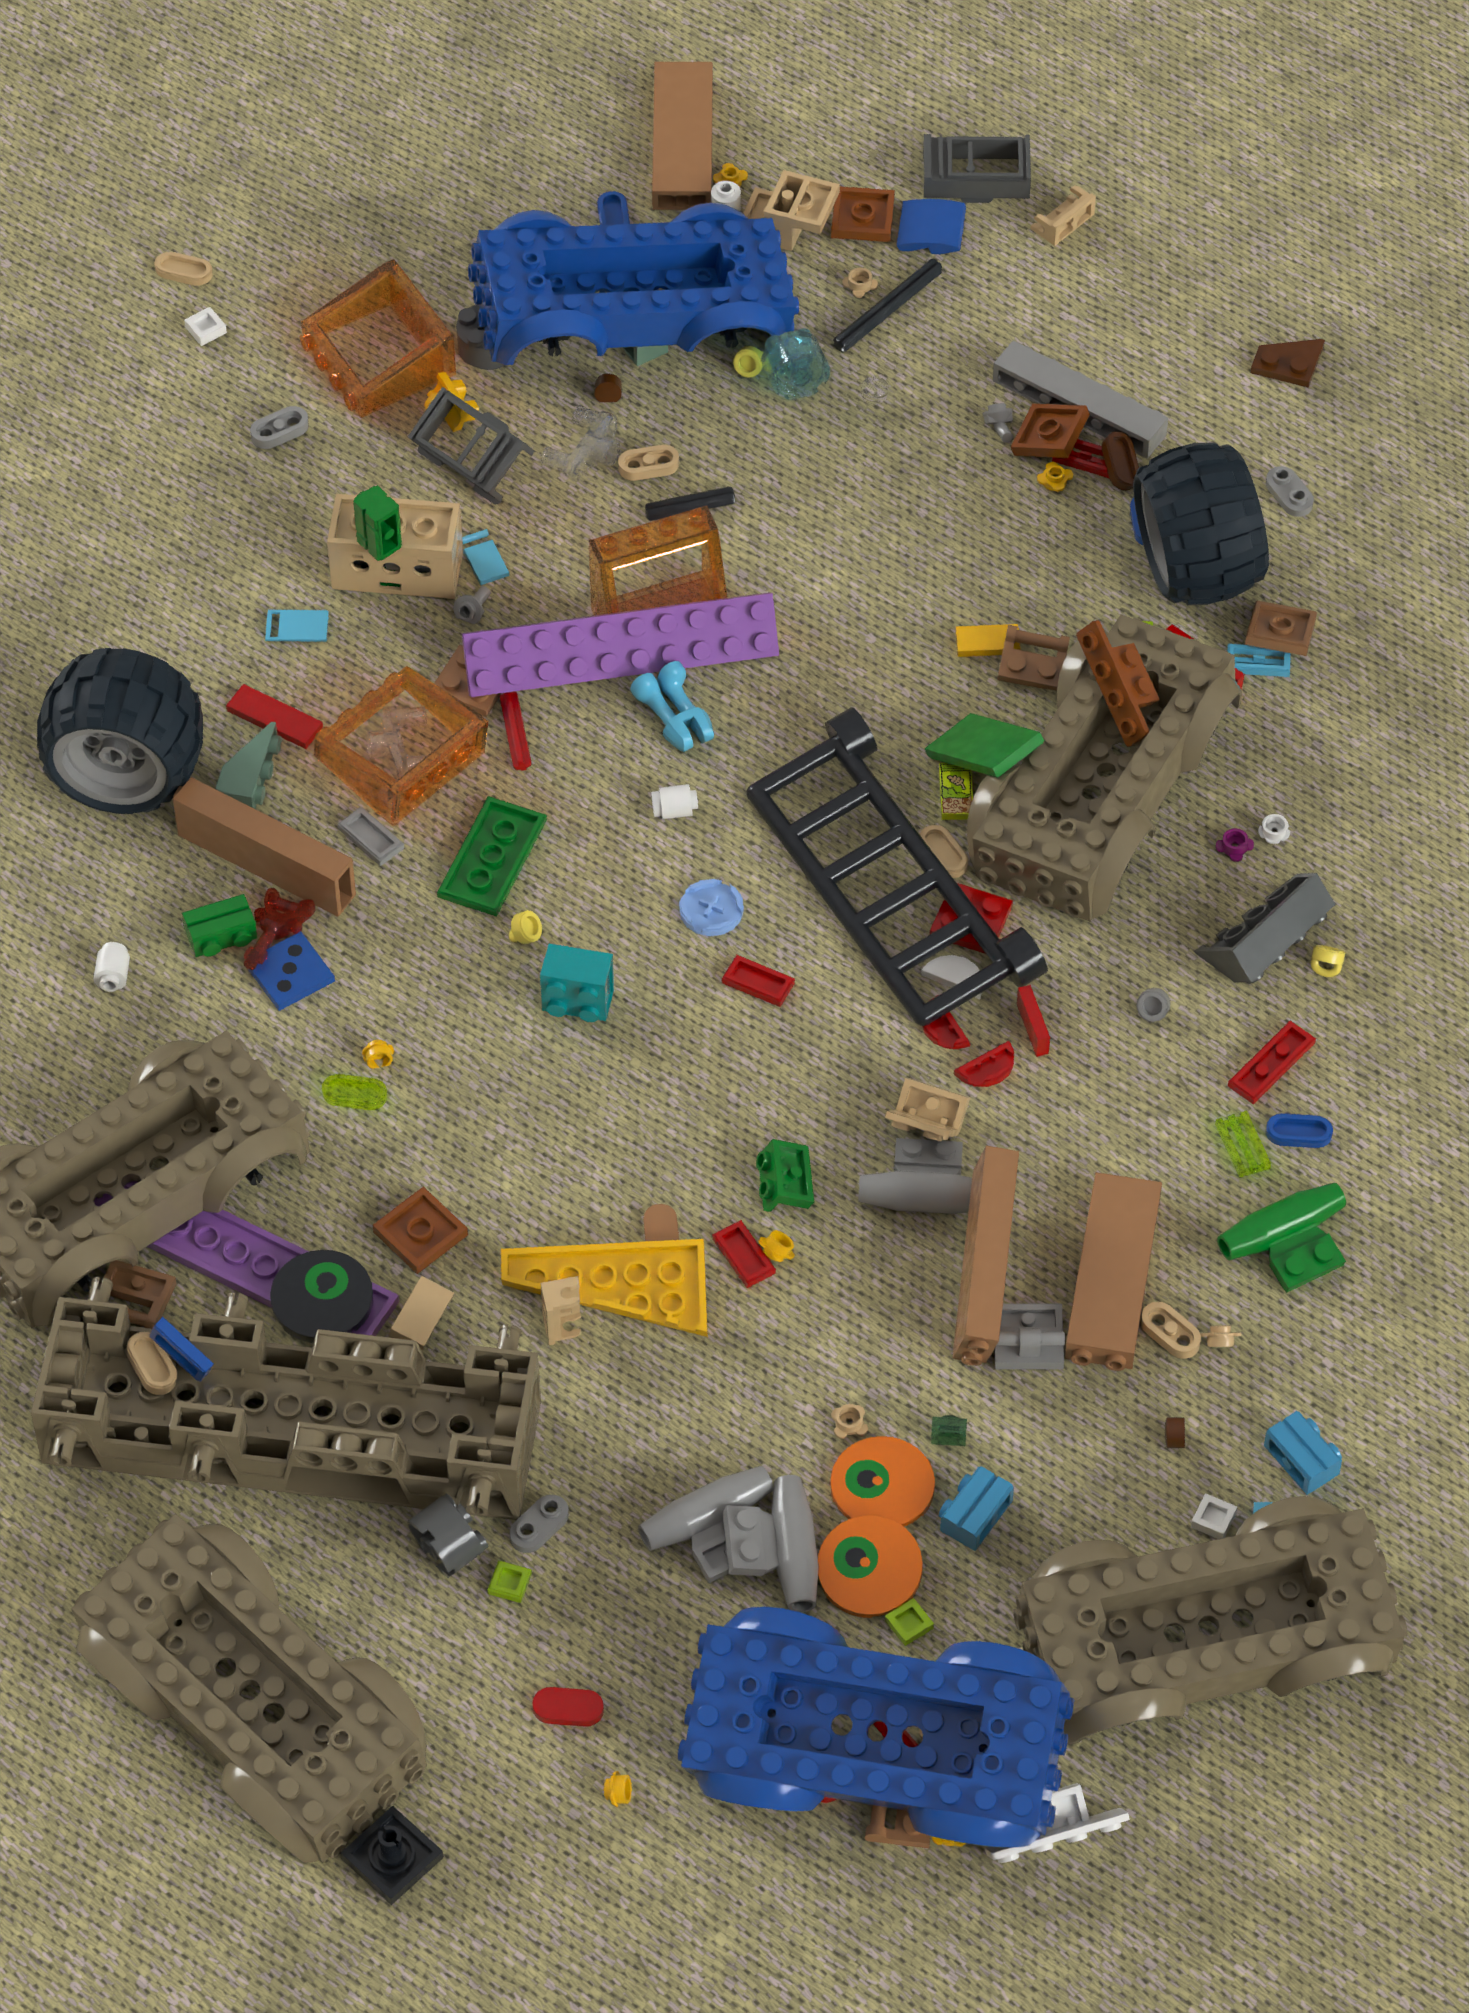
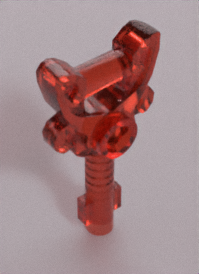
(276, 924)

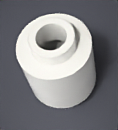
(726, 193)
(674, 801)
(111, 967)

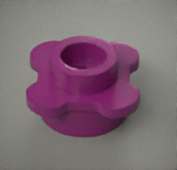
(1238, 837)

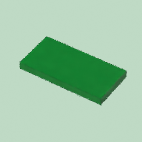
(984, 745)
(492, 856)

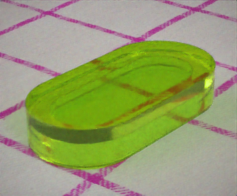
(354, 1092)

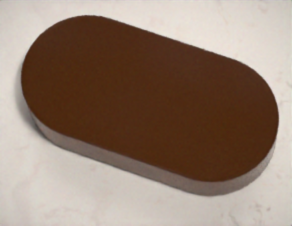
(1120, 460)

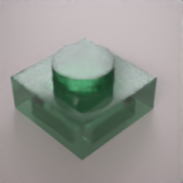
(949, 1430)

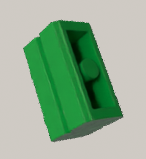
(377, 523)
(220, 926)

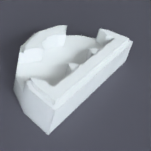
(950, 970)

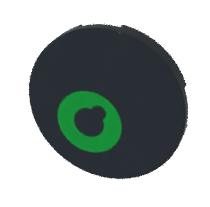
(321, 1293)

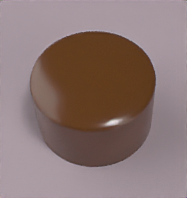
(608, 388)
(1175, 1432)

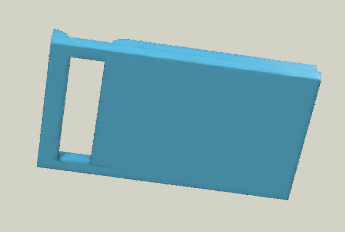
(484, 558)
(299, 625)

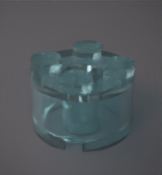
(795, 364)

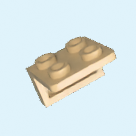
(929, 1109)

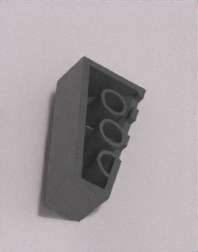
(1269, 929)

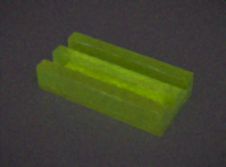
(1234, 1122)

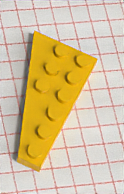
(632, 1279)

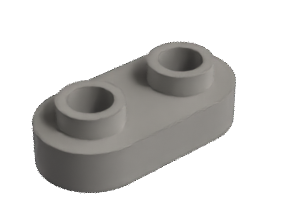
(278, 427)
(1288, 489)
(540, 1522)

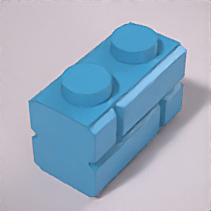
(1303, 1452)
(976, 1507)

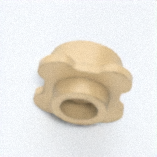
(860, 275)
(1220, 1336)
(845, 1413)

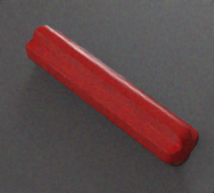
(515, 731)

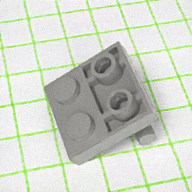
(1030, 1337)

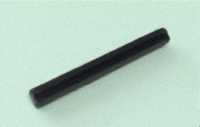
(887, 305)

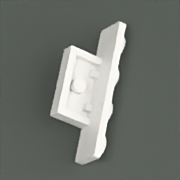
(1070, 1823)

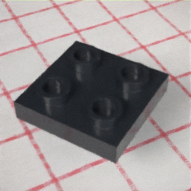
(392, 1855)

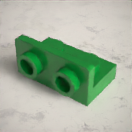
(785, 1175)

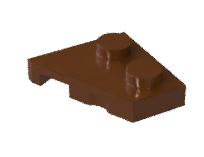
(1289, 361)

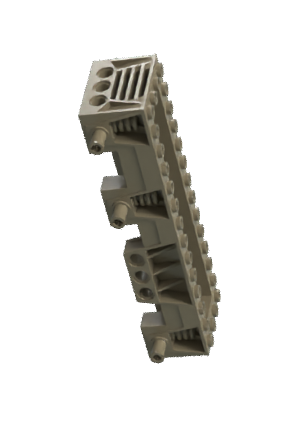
(283, 1440)

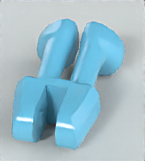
(670, 682)

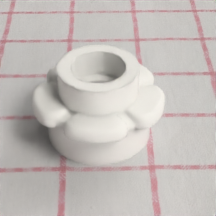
(1275, 822)

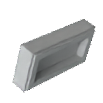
(370, 836)

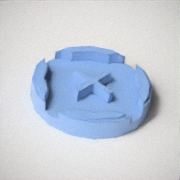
(711, 907)

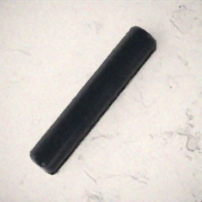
(676, 505)

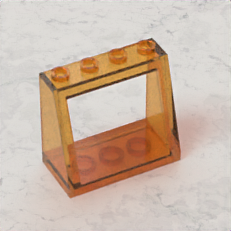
(411, 374)
(653, 541)
(383, 793)

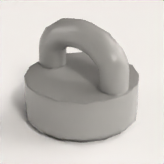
(1153, 1004)

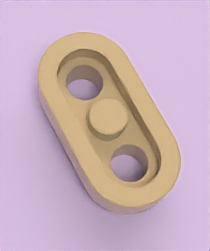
(647, 461)
(1173, 1330)

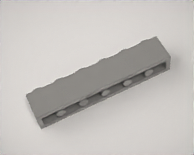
(1050, 382)

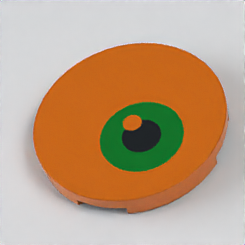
(883, 1479)
(869, 1566)

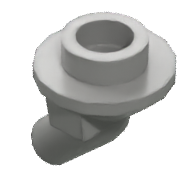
(998, 416)
(471, 605)

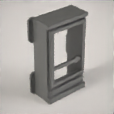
(970, 185)
(495, 460)

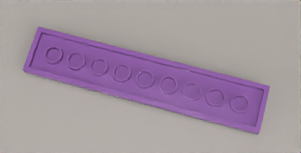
(620, 644)
(245, 1258)

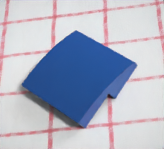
(931, 225)

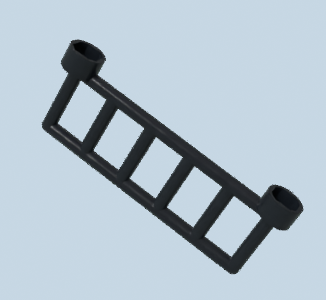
(851, 742)

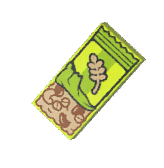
(955, 791)

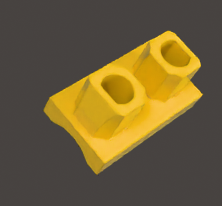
(456, 416)

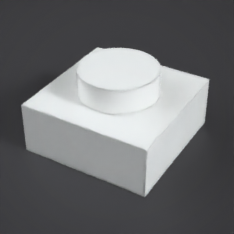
(205, 326)
(1214, 1517)

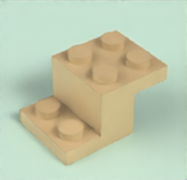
(794, 205)

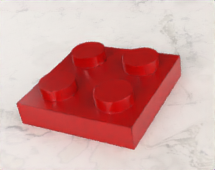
(991, 907)

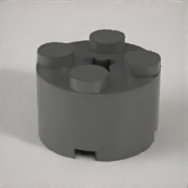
(471, 340)
(446, 1535)

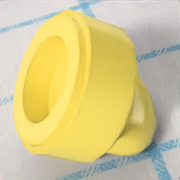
(748, 361)
(525, 927)
(1328, 955)

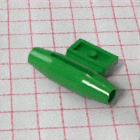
(1291, 1234)

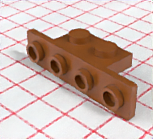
(1121, 681)

